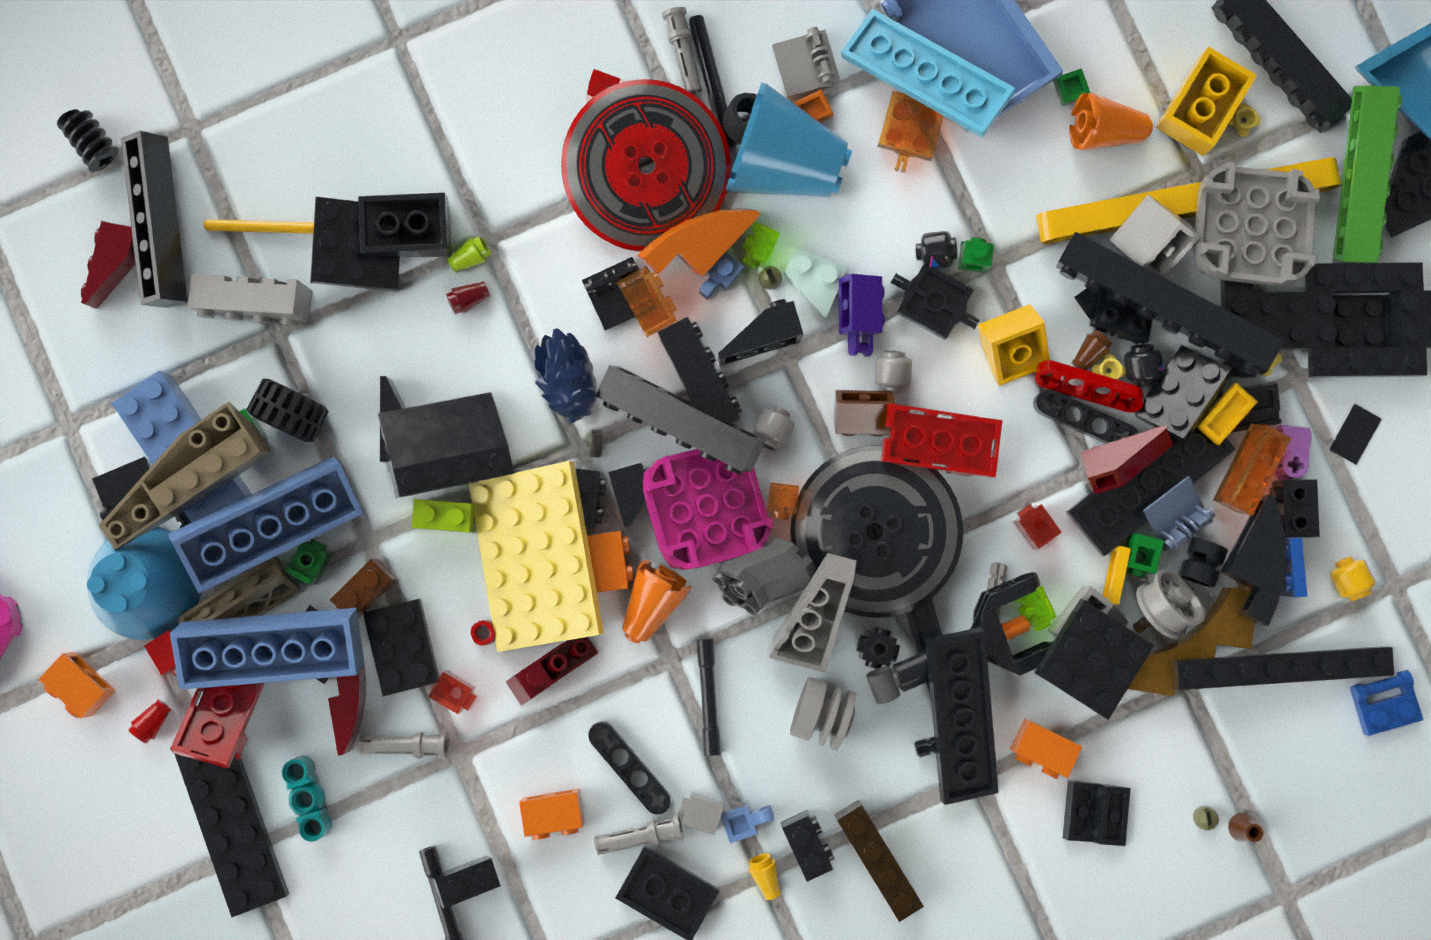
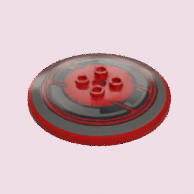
(634, 123)

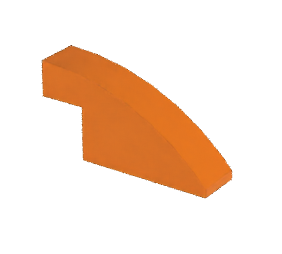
(699, 240)

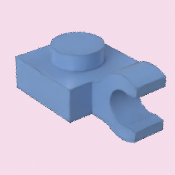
(722, 274)
(742, 823)

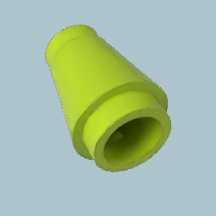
(469, 254)

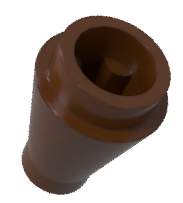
(1092, 349)
(1244, 828)

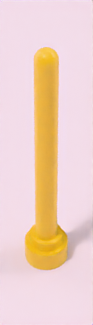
(259, 226)

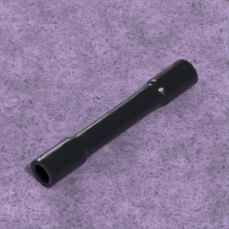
(710, 729)
(432, 866)

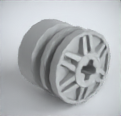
(823, 713)

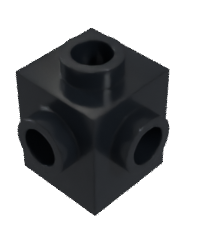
(869, 640)

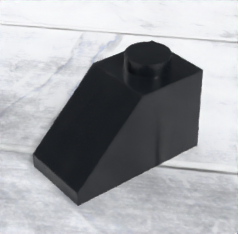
(628, 491)

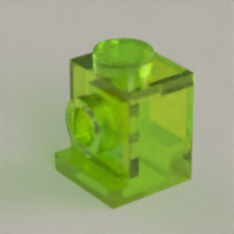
(760, 246)
(1037, 609)

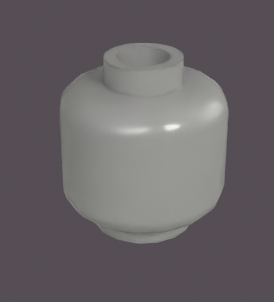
(893, 370)
(774, 427)

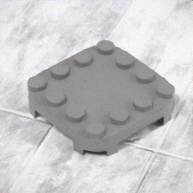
(1255, 225)

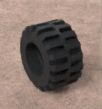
(287, 410)

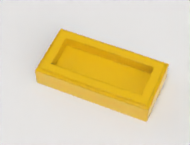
(1226, 413)
(1116, 574)

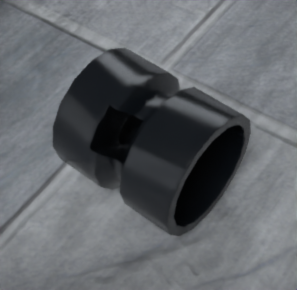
(1198, 571)

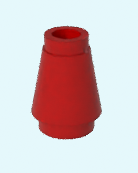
(149, 721)

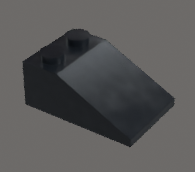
(405, 225)
(769, 331)

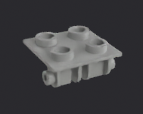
(806, 62)

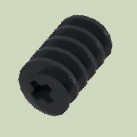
(87, 139)

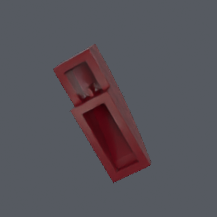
(348, 710)

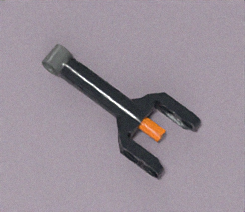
(914, 670)

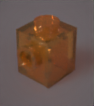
(782, 500)

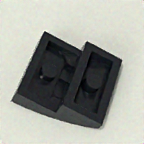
(1096, 813)

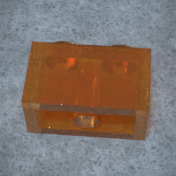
(647, 301)

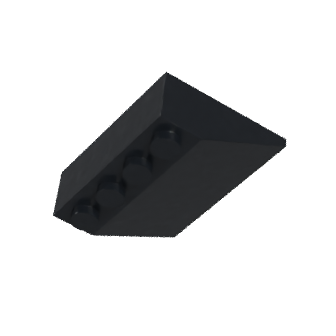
(444, 444)

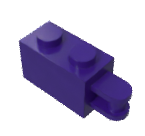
(861, 311)

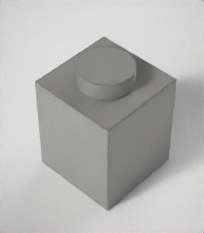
(701, 812)

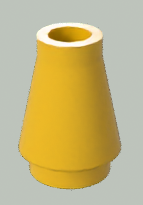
(764, 873)

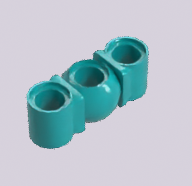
(306, 812)

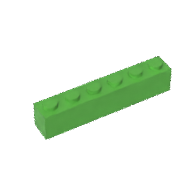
(1366, 173)

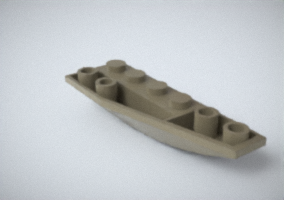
(187, 472)

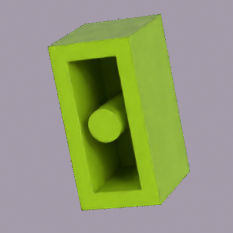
(443, 516)

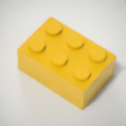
(1206, 101)

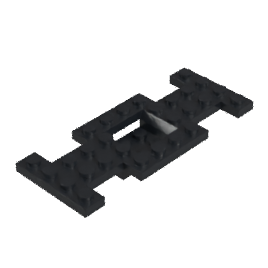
(1345, 332)

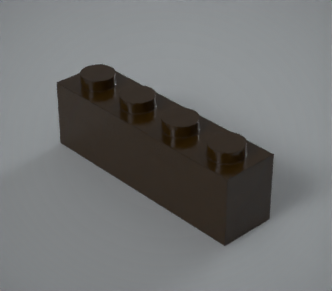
(879, 860)

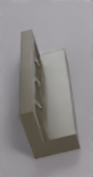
(238, 595)

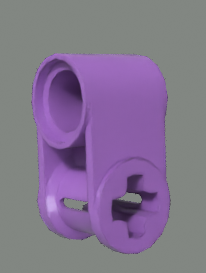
(1295, 454)

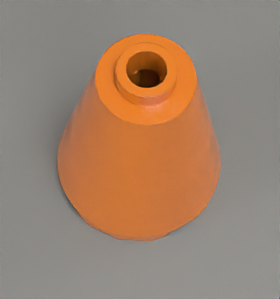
(1106, 123)
(652, 600)

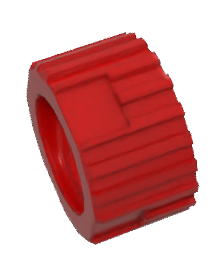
(474, 629)

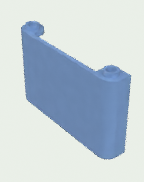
(987, 35)

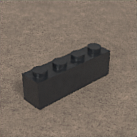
(696, 369)

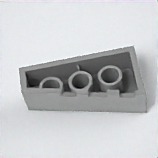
(250, 299)
(814, 620)

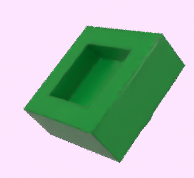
(1071, 86)

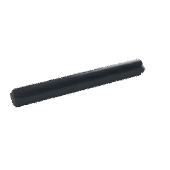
(709, 71)

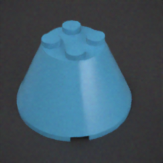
(140, 586)

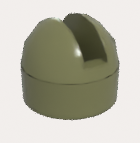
(764, 278)
(1200, 818)

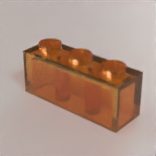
(1252, 469)

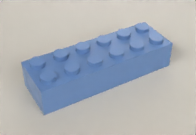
(156, 416)
(265, 524)
(267, 648)

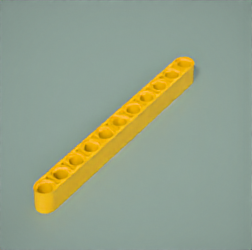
(1182, 200)

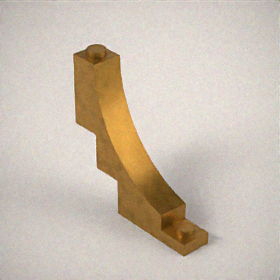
(1220, 627)

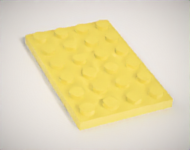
(536, 557)

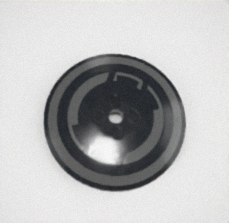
(917, 519)

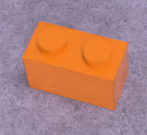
(609, 561)
(76, 685)
(1046, 749)
(552, 813)

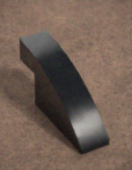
(1259, 561)

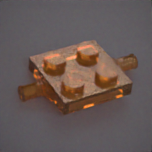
(909, 129)

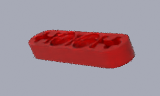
(1091, 382)

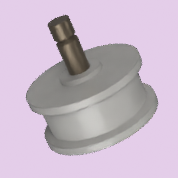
(1168, 605)

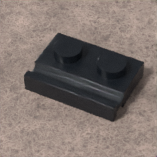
(1265, 411)

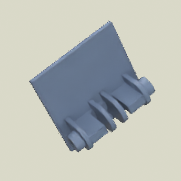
(1178, 514)

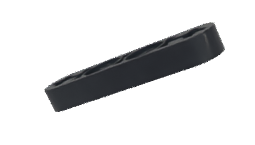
(1088, 414)
(633, 764)

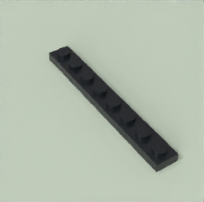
(1282, 667)

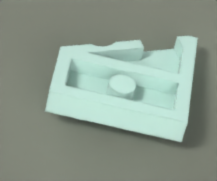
(815, 278)

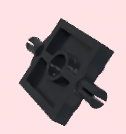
(935, 301)

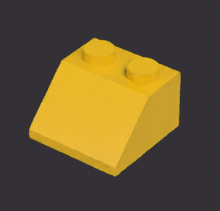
(1014, 343)

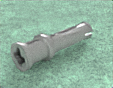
(680, 38)
(417, 745)
(651, 833)

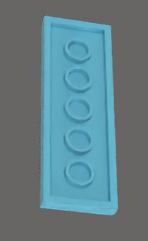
(928, 73)

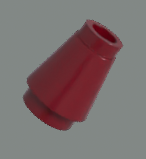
(466, 297)

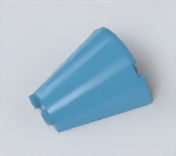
(1408, 67)
(787, 151)

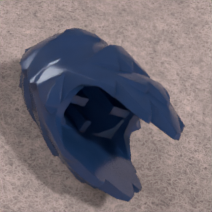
(565, 375)

